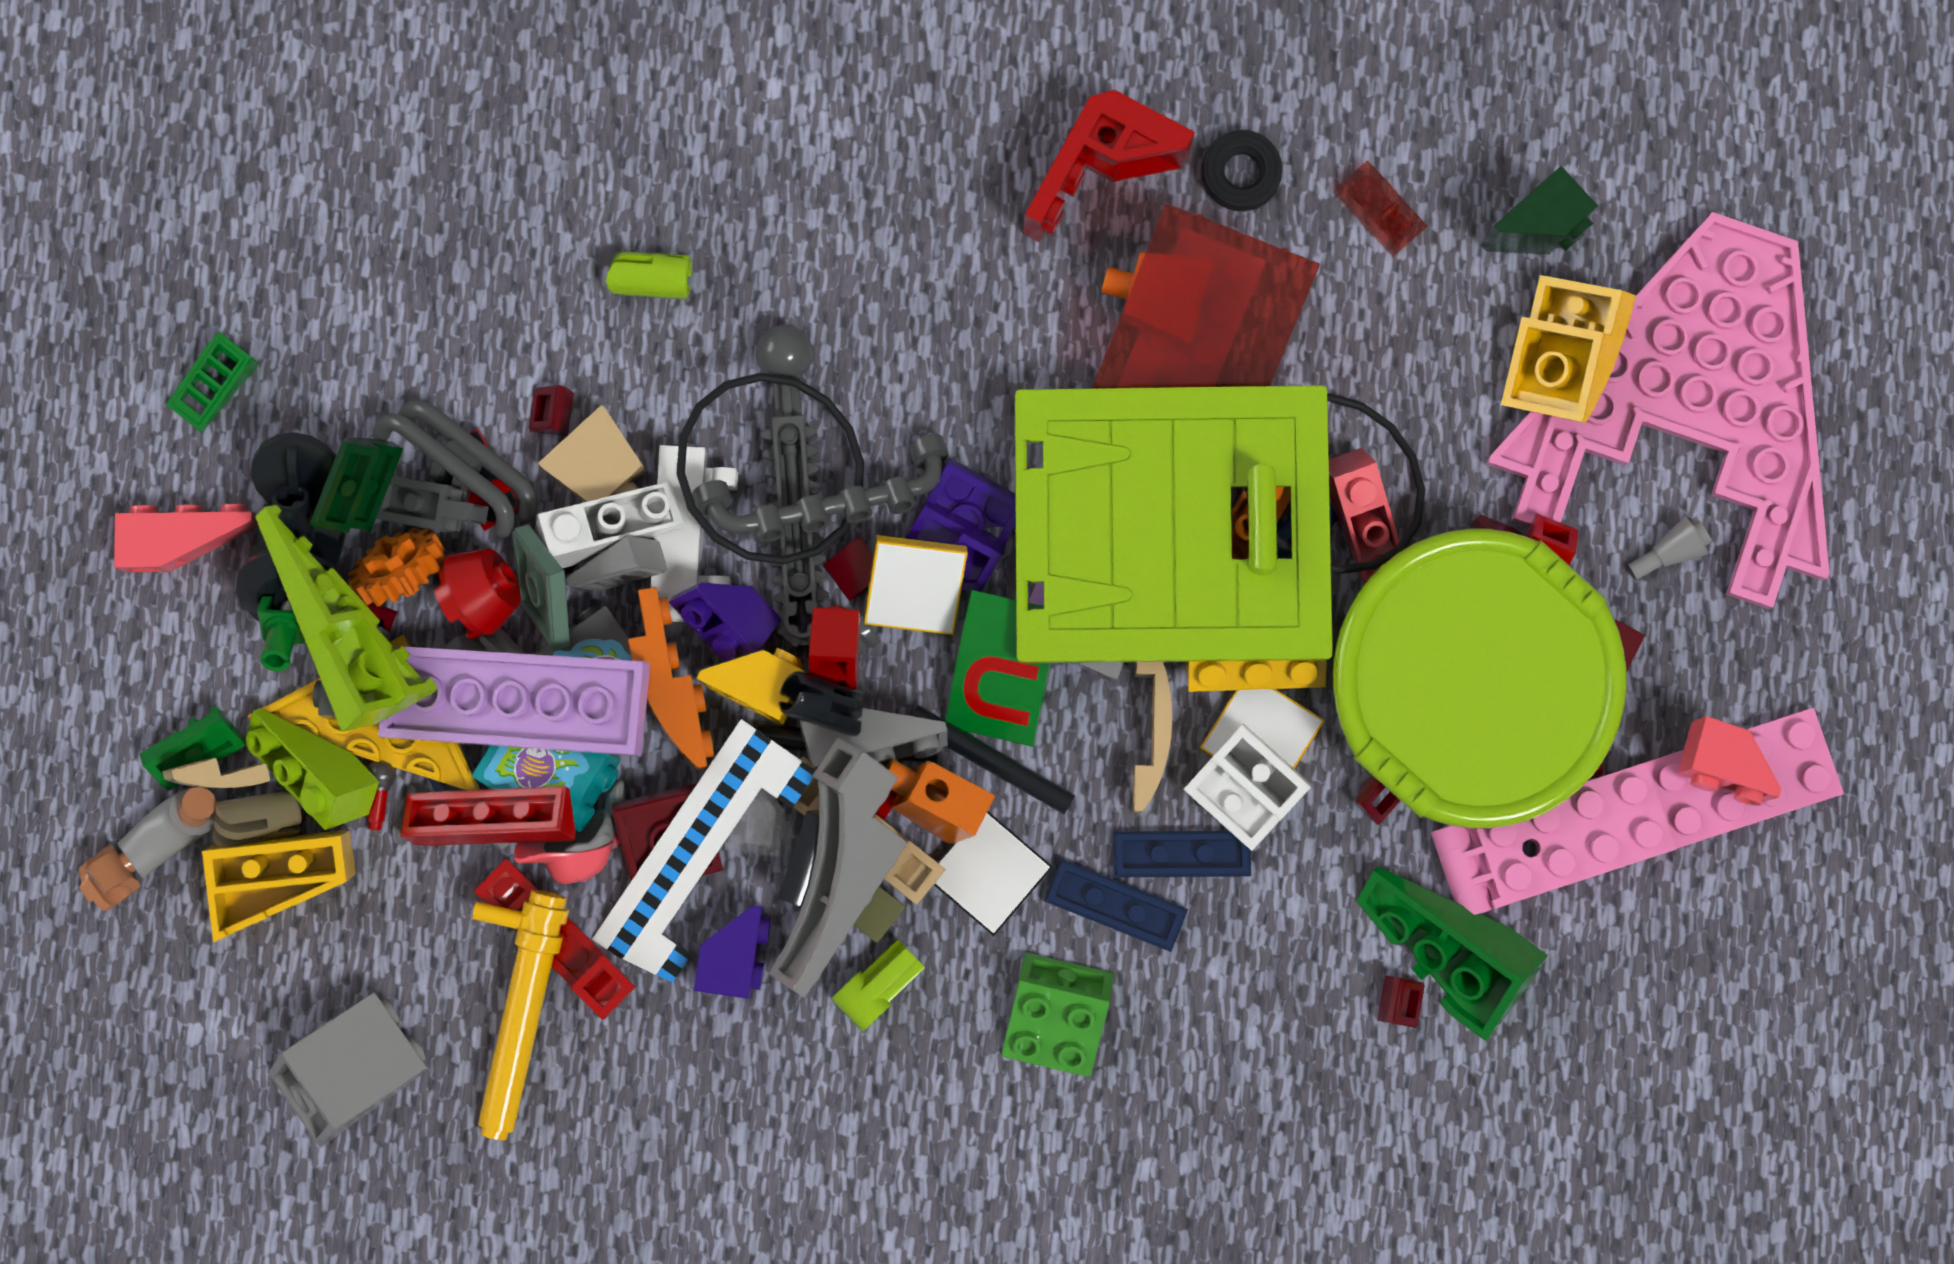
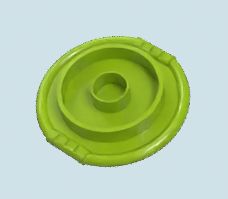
(1479, 678)

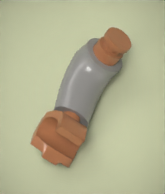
(154, 839)

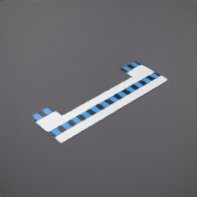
(692, 841)

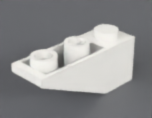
(589, 528)

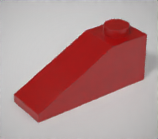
(835, 645)

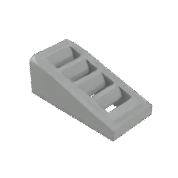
(620, 564)

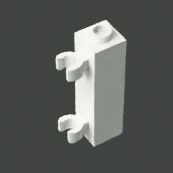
(684, 544)

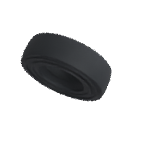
(1249, 144)

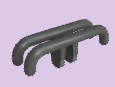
(463, 460)

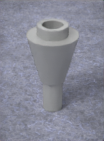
(1680, 544)

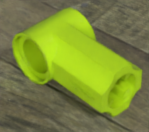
(871, 991)

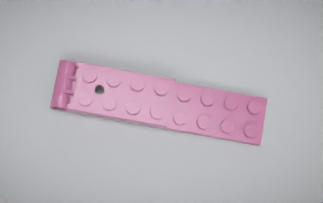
(1629, 820)

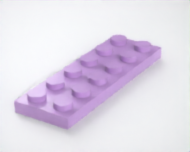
(526, 702)

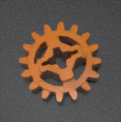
(397, 566)

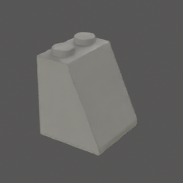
(347, 1068)

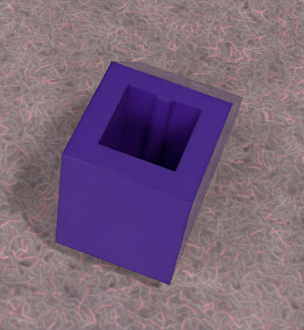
(727, 617)
(729, 957)

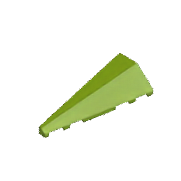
(354, 660)

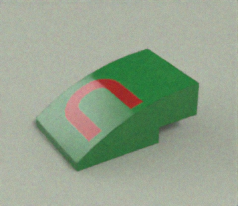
(989, 686)

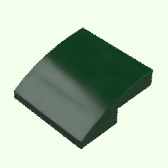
(356, 484)

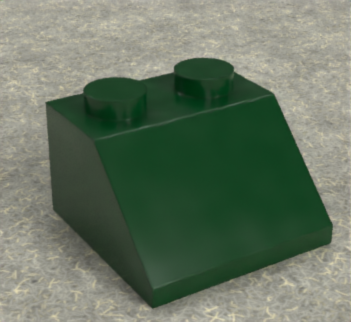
(1545, 219)

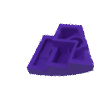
(958, 513)

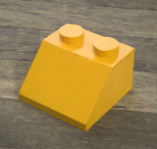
(754, 681)

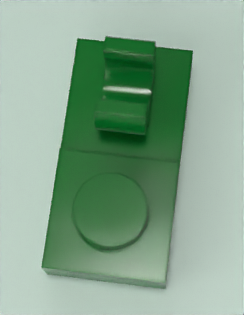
(202, 739)

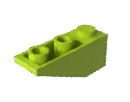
(314, 771)

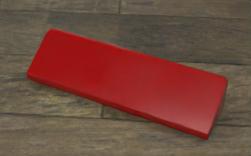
(488, 816)

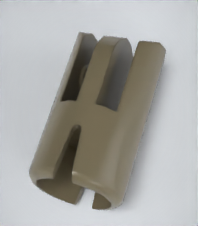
(256, 819)

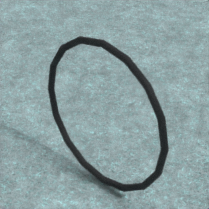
(681, 463)
(1420, 496)

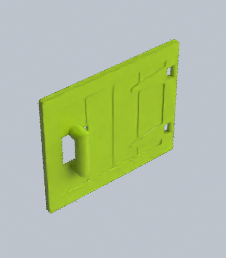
(1138, 524)

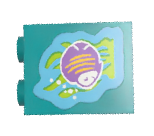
(525, 768)

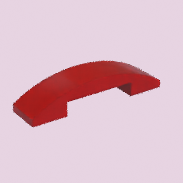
(580, 960)

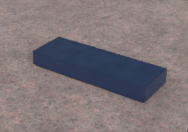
(1180, 854)
(1115, 905)

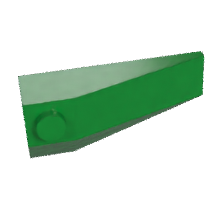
(1469, 955)

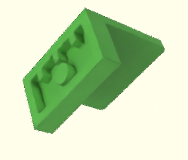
(1058, 1014)

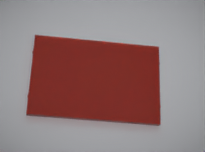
(1206, 309)

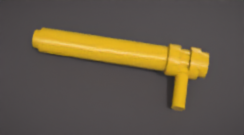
(537, 944)

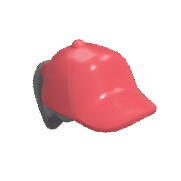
(584, 856)

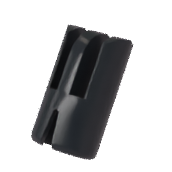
(822, 703)

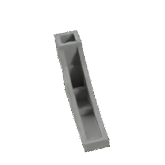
(848, 865)

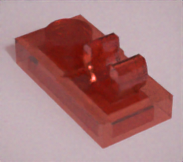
(1380, 208)

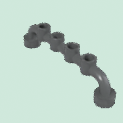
(812, 511)

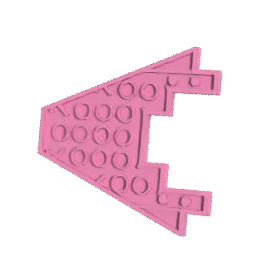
(1719, 363)

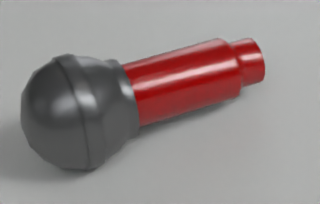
(386, 776)

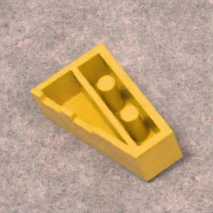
(271, 875)

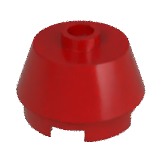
(477, 591)

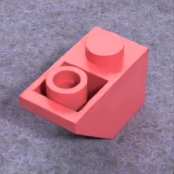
(1727, 759)

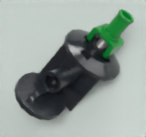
(290, 474)

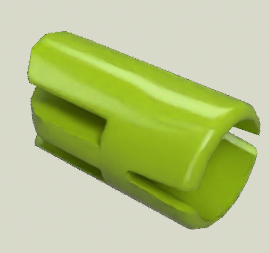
(650, 275)

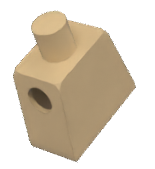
(594, 459)

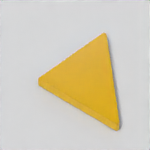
(428, 759)

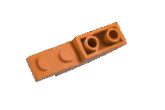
(671, 700)

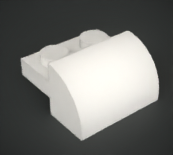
(1247, 787)

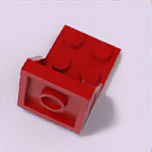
(1137, 146)

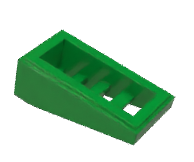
(234, 380)

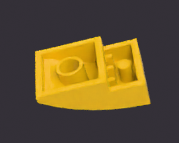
(1567, 348)

